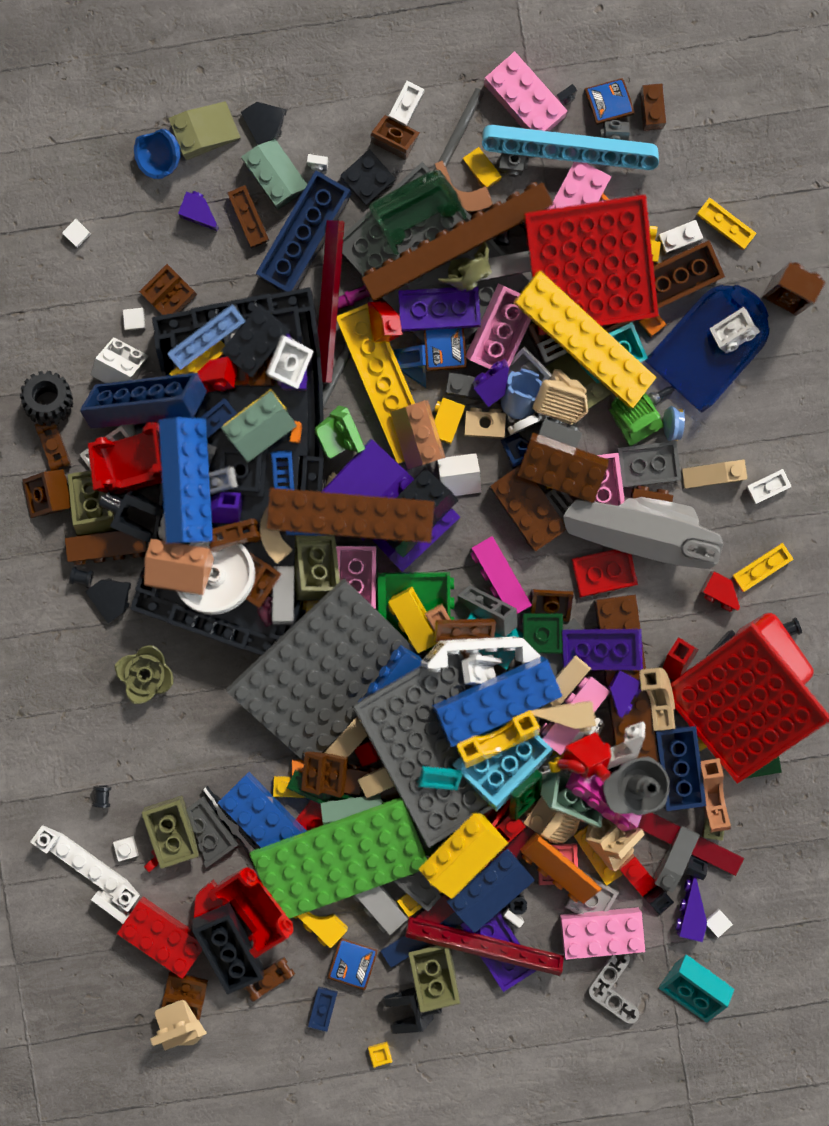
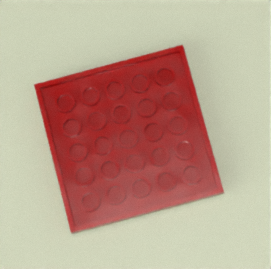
(597, 257)
(747, 703)

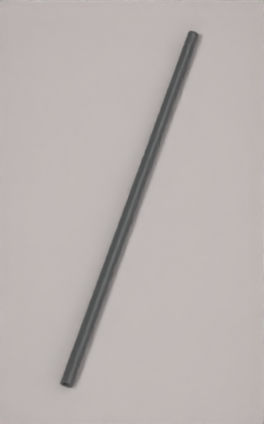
(445, 157)

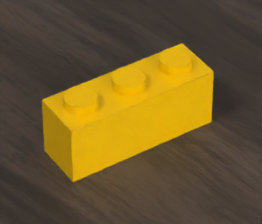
(412, 619)

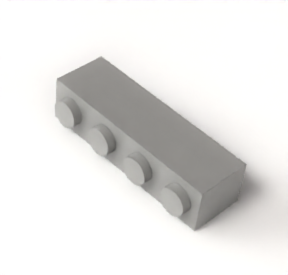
(383, 908)

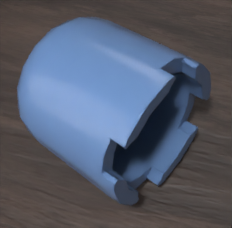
(521, 394)

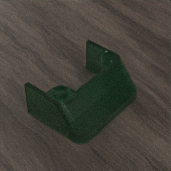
(414, 204)

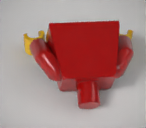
(585, 757)

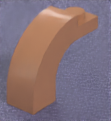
(471, 201)
(715, 807)

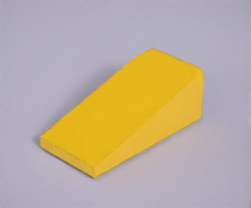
(482, 168)

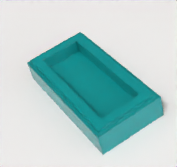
(439, 778)

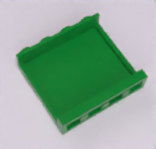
(430, 587)

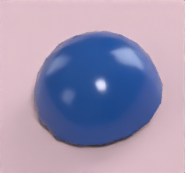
(157, 153)

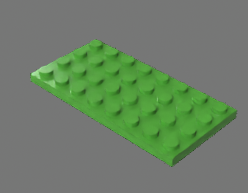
(341, 858)

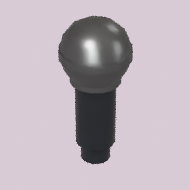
(657, 396)

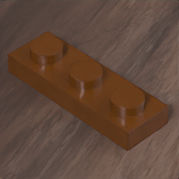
(248, 216)
(464, 629)

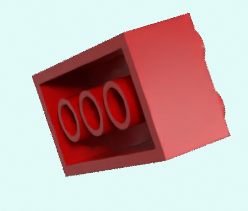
(161, 937)

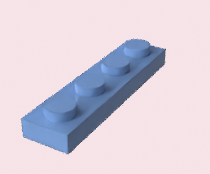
(206, 336)

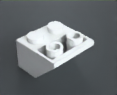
(118, 362)

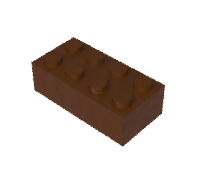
(794, 288)
(563, 467)
(528, 509)

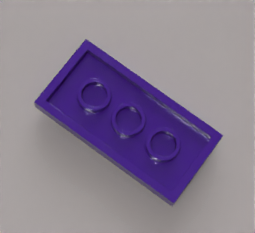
(439, 309)
(604, 648)
(504, 973)

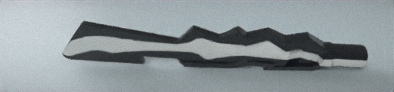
(233, 827)

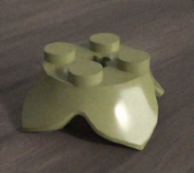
(465, 272)
(129, 670)

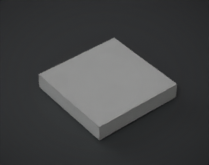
(600, 902)

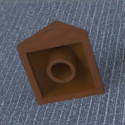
(394, 137)
(552, 602)

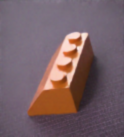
(560, 868)

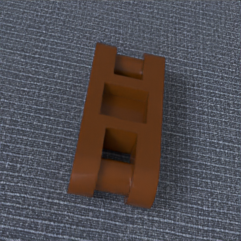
(53, 446)
(234, 534)
(271, 979)

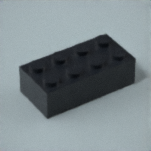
(425, 488)
(227, 948)

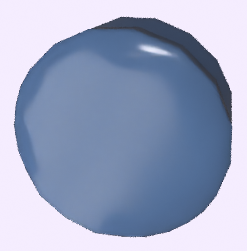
(674, 423)

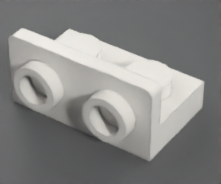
(734, 330)
(479, 668)

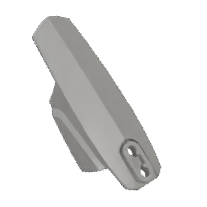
(646, 529)

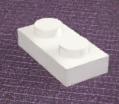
(406, 103)
(680, 236)
(768, 486)
(104, 899)

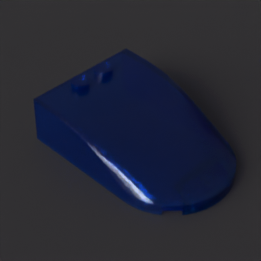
(690, 355)

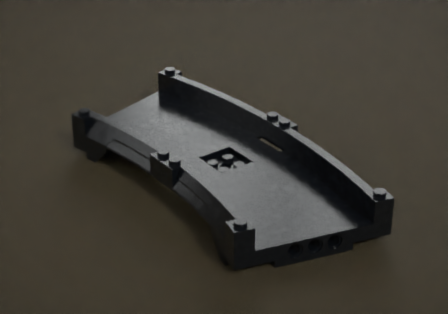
(297, 311)

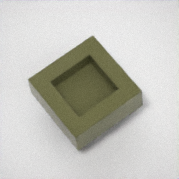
(711, 835)

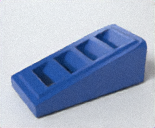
(282, 454)

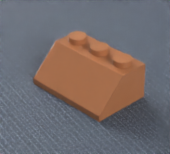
(417, 434)
(178, 567)

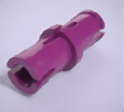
(350, 298)

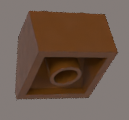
(47, 493)

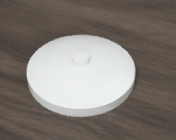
(228, 581)

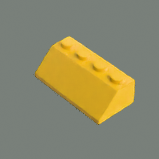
(463, 855)

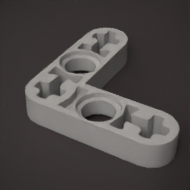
(607, 992)

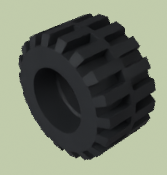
(41, 384)

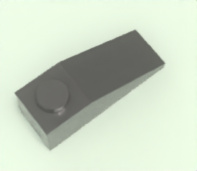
(462, 386)
(488, 607)
(676, 859)

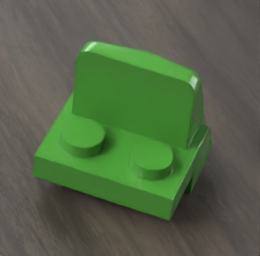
(638, 421)
(339, 433)

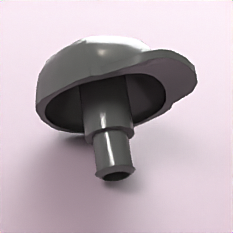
(637, 787)

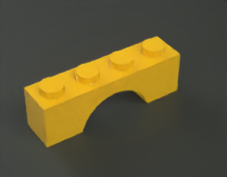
(483, 747)
(327, 928)

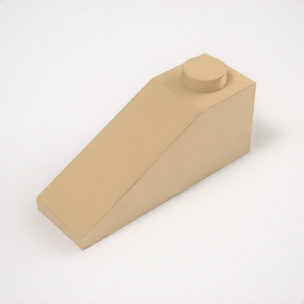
(714, 474)
(569, 678)
(574, 715)

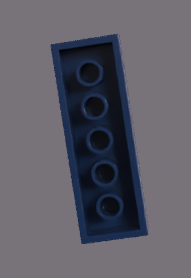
(303, 233)
(143, 400)

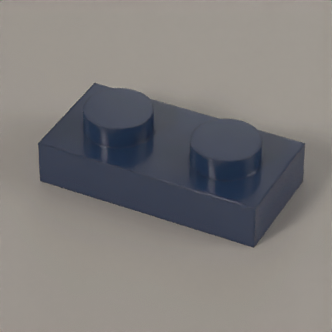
(218, 417)
(322, 1009)

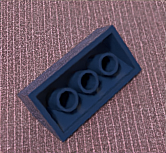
(681, 760)
(491, 890)

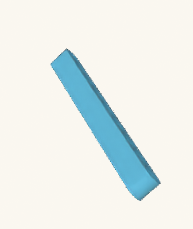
(584, 148)

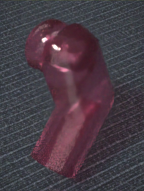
(264, 612)

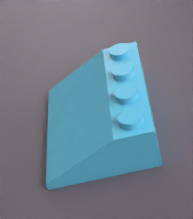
(505, 771)

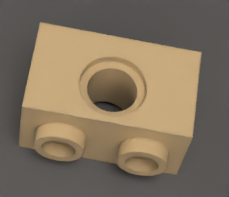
(473, 427)

